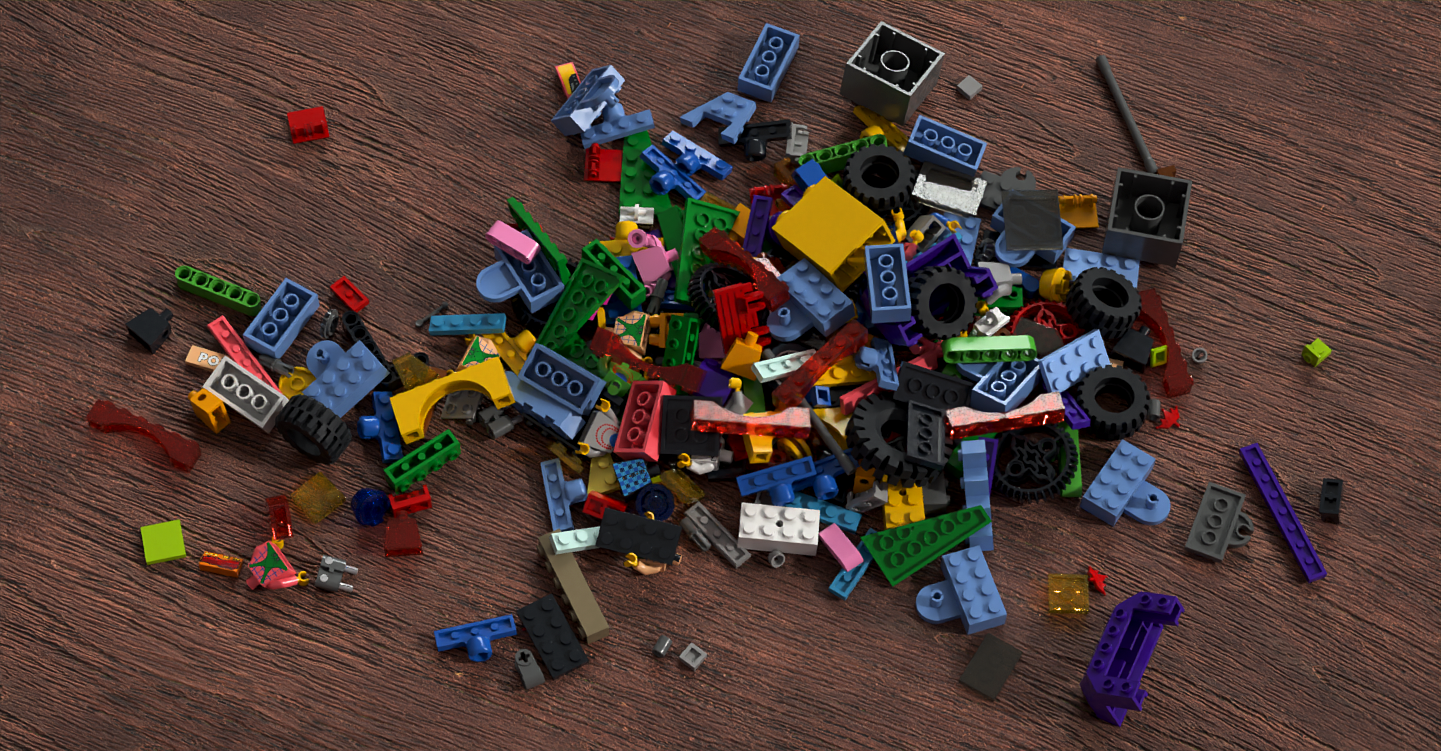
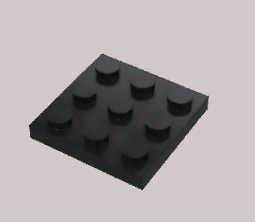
(677, 432)

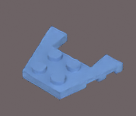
(726, 109)

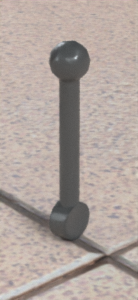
(419, 323)

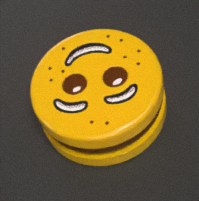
(793, 448)

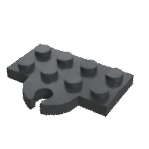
(1007, 181)
(1218, 523)

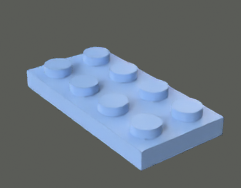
(1080, 260)
(1073, 361)

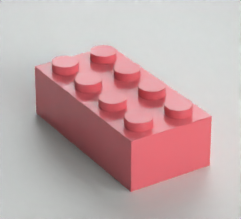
(642, 421)

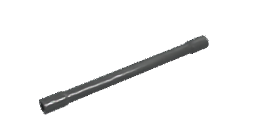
(1105, 69)
(843, 459)

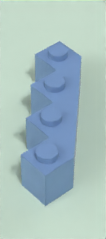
(544, 408)
(976, 488)

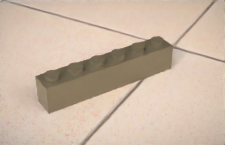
(574, 591)

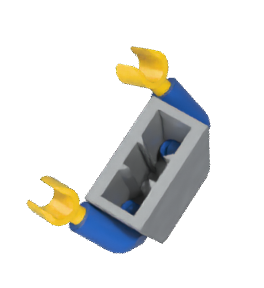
(931, 227)

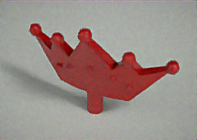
(1169, 419)
(1097, 579)

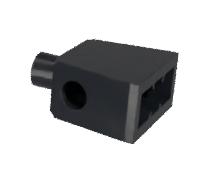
(150, 328)
(1134, 348)

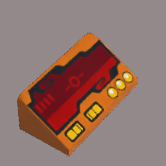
(220, 564)

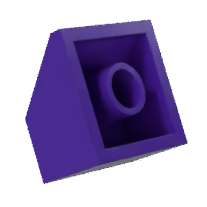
(715, 381)

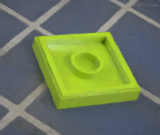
(163, 542)

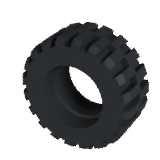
(885, 161)
(1120, 299)
(961, 302)
(1119, 382)
(313, 429)

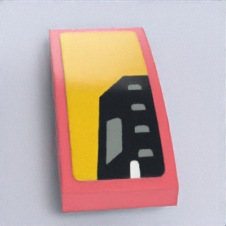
(568, 77)

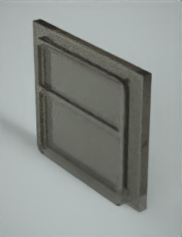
(949, 190)
(1032, 220)

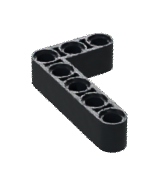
(359, 329)

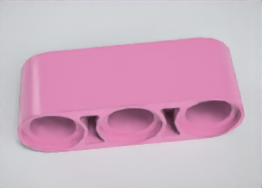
(513, 242)
(840, 547)

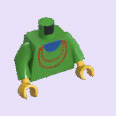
(618, 377)

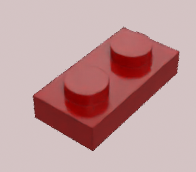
(349, 294)

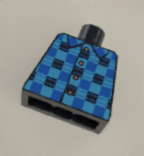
(634, 476)

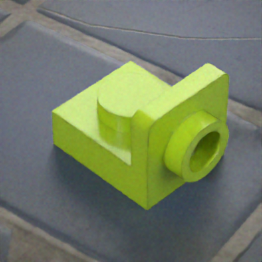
(1316, 352)

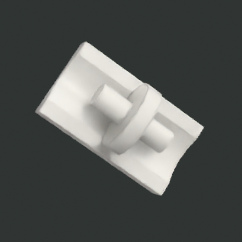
(640, 215)
(990, 322)

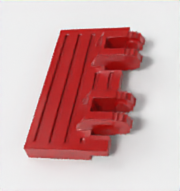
(737, 316)

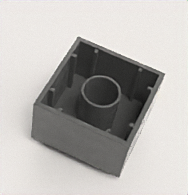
(891, 73)
(1147, 217)

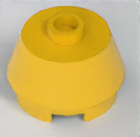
(1055, 284)

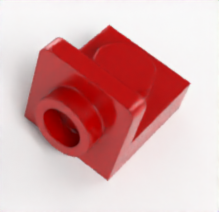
(736, 444)

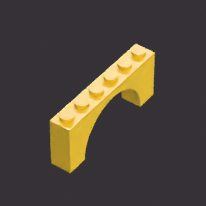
(413, 405)
(760, 447)

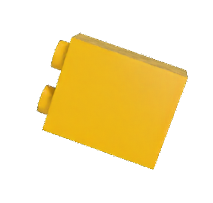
(831, 232)

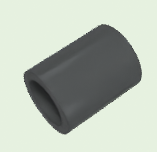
(1154, 410)
(661, 646)

